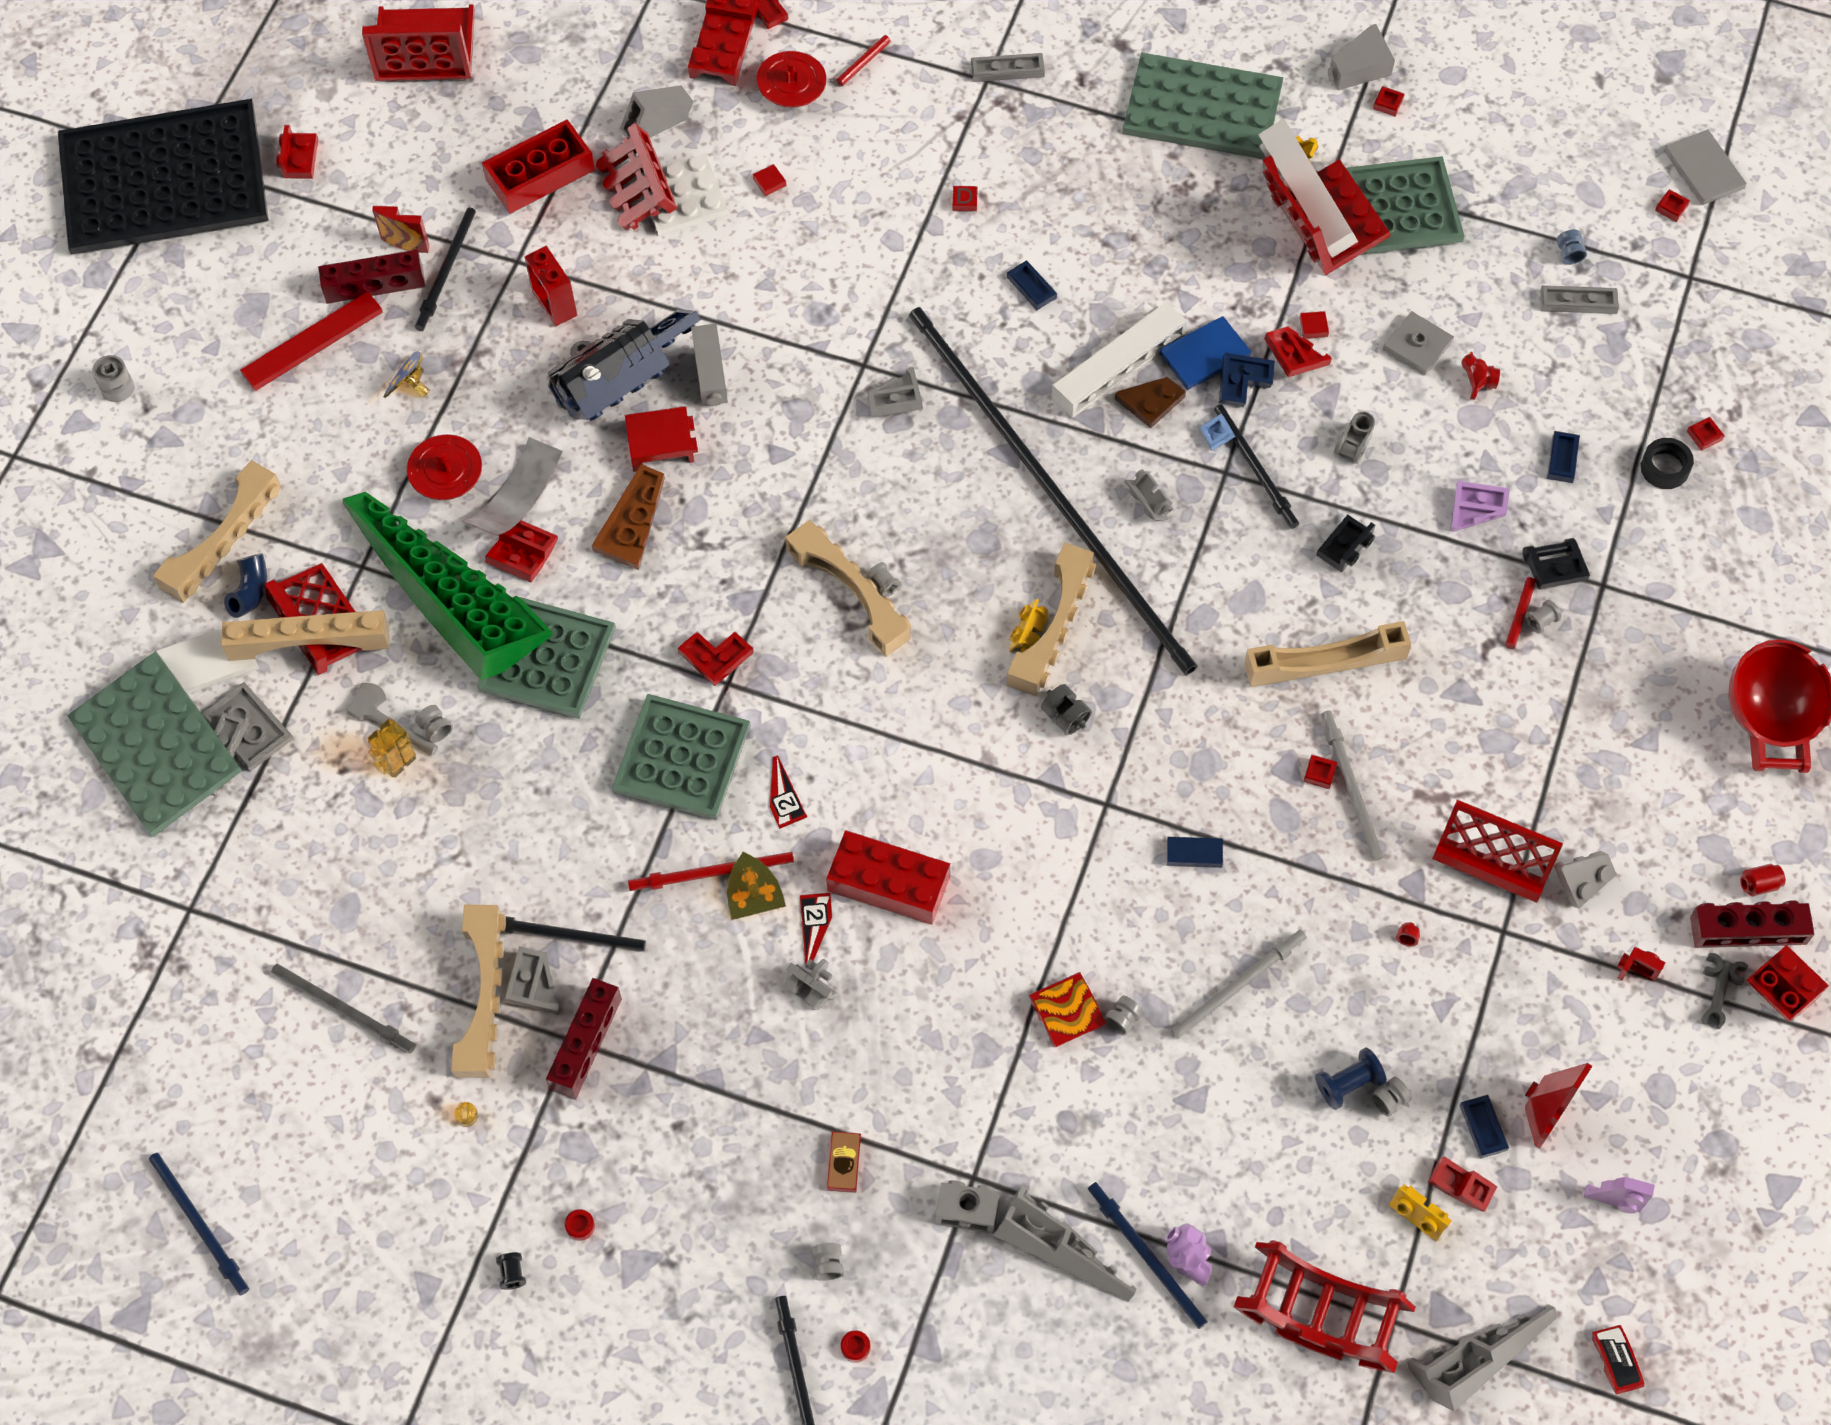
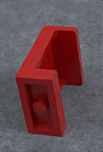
(660, 435)

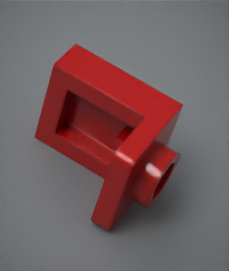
(1642, 962)

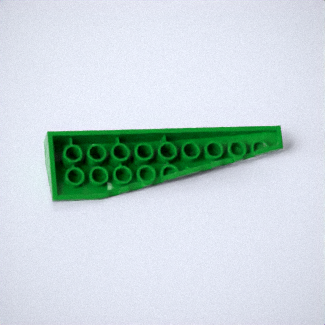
(465, 608)

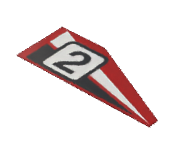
(783, 798)
(816, 917)

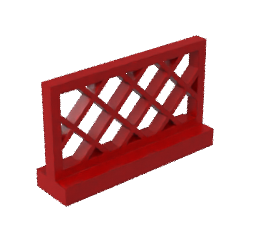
(284, 607)
(1490, 866)

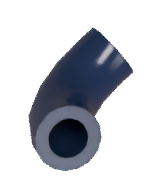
(251, 587)

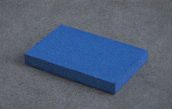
(1201, 352)

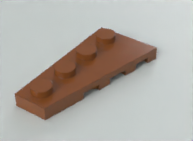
(630, 522)

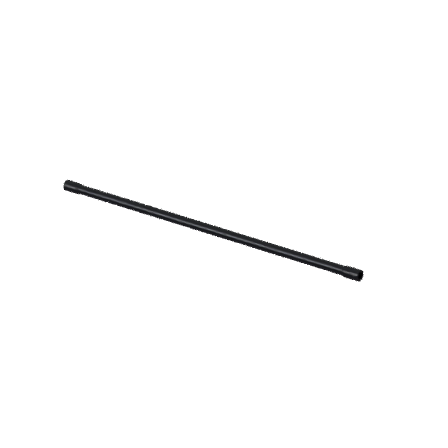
(1177, 652)

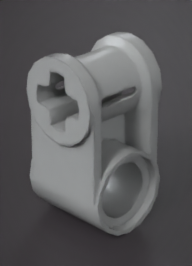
(1355, 440)

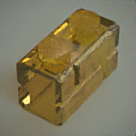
(391, 748)

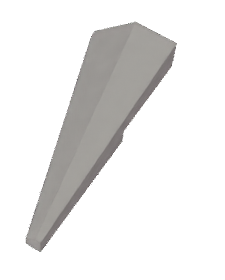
(1042, 1235)
(1461, 1371)

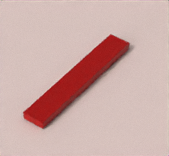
(311, 341)

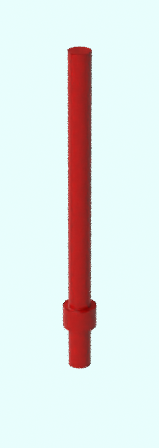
(657, 879)

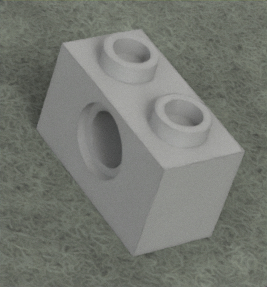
(979, 1219)

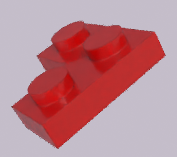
(715, 662)

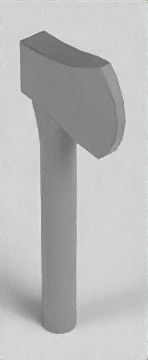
(365, 707)

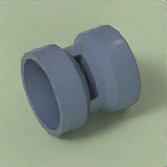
(1571, 245)

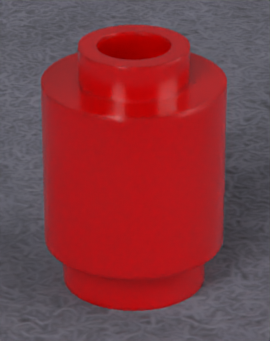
(1762, 879)

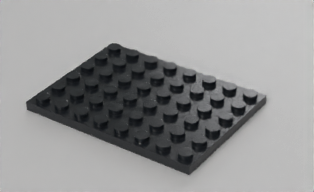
(161, 176)

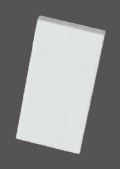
(202, 662)

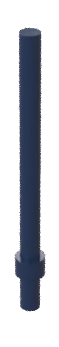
(1111, 1210)
(227, 1266)

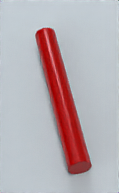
(863, 60)
(1520, 613)

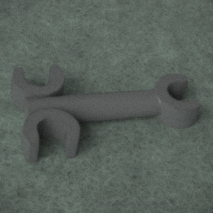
(1725, 972)

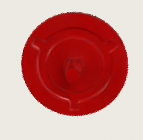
(791, 79)
(444, 467)

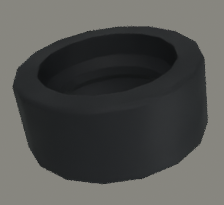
(1672, 447)

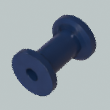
(1350, 1078)

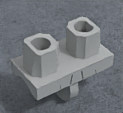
(820, 991)

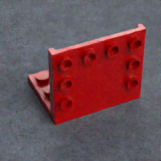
(421, 43)
(1350, 201)

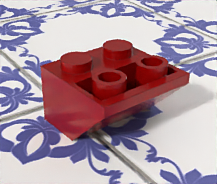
(1788, 983)

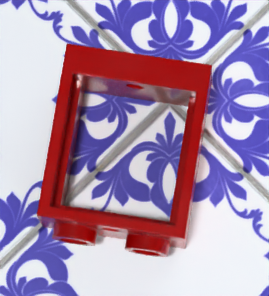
(552, 284)

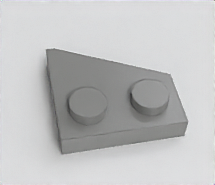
(896, 396)
(1585, 876)
(532, 982)

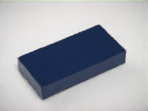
(1031, 285)
(1563, 456)
(1195, 852)
(1484, 1126)

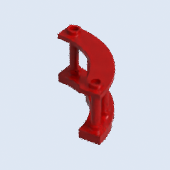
(1312, 1335)

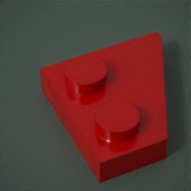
(1294, 352)

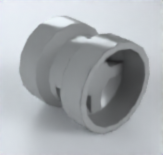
(435, 725)
(1124, 1015)
(1391, 1096)
(827, 1261)

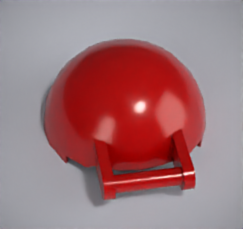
(1780, 701)

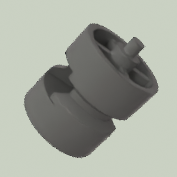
(1068, 711)

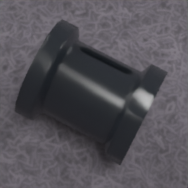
(510, 1271)

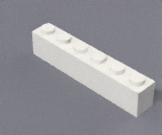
(1306, 186)
(1118, 359)

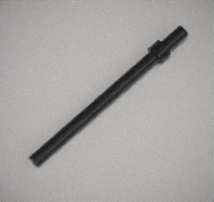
(429, 305)
(1280, 503)
(572, 934)
(787, 1328)

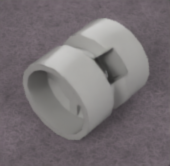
(113, 378)

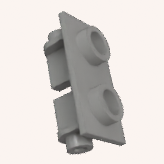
(1155, 504)

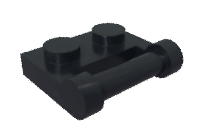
(1556, 570)

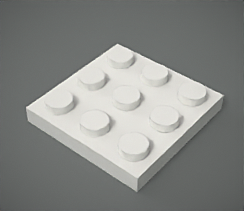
(694, 194)

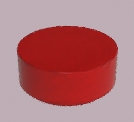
(579, 1224)
(855, 1346)

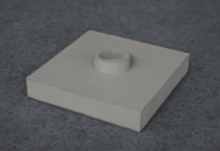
(1418, 343)

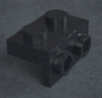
(1345, 543)

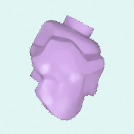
(1189, 1252)

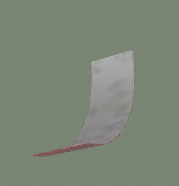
(520, 489)

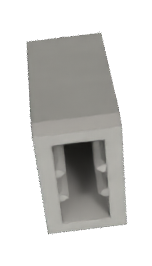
(1361, 60)
(657, 109)
(709, 364)

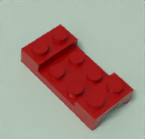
(723, 39)

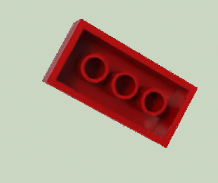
(538, 166)
(888, 877)

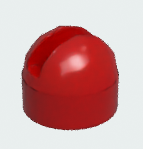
(1408, 934)

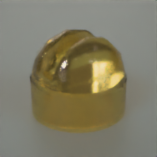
(472, 1114)

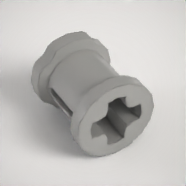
(883, 579)
(1543, 616)

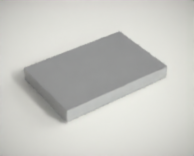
(1705, 167)
(264, 733)

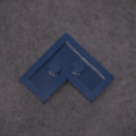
(1238, 373)

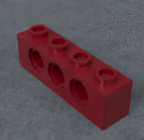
(373, 274)
(1710, 934)
(583, 1038)

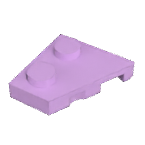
(1477, 504)
(1624, 1192)

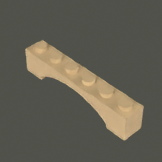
(812, 547)
(184, 573)
(357, 629)
(1274, 665)
(1030, 668)
(474, 1053)

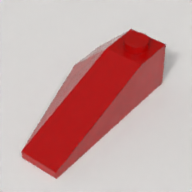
(1551, 1098)

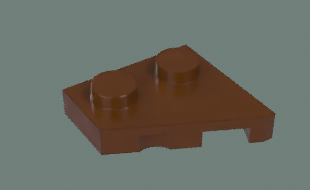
(1151, 400)

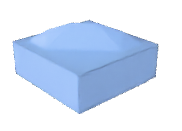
(1217, 431)

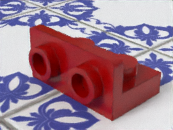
(297, 154)

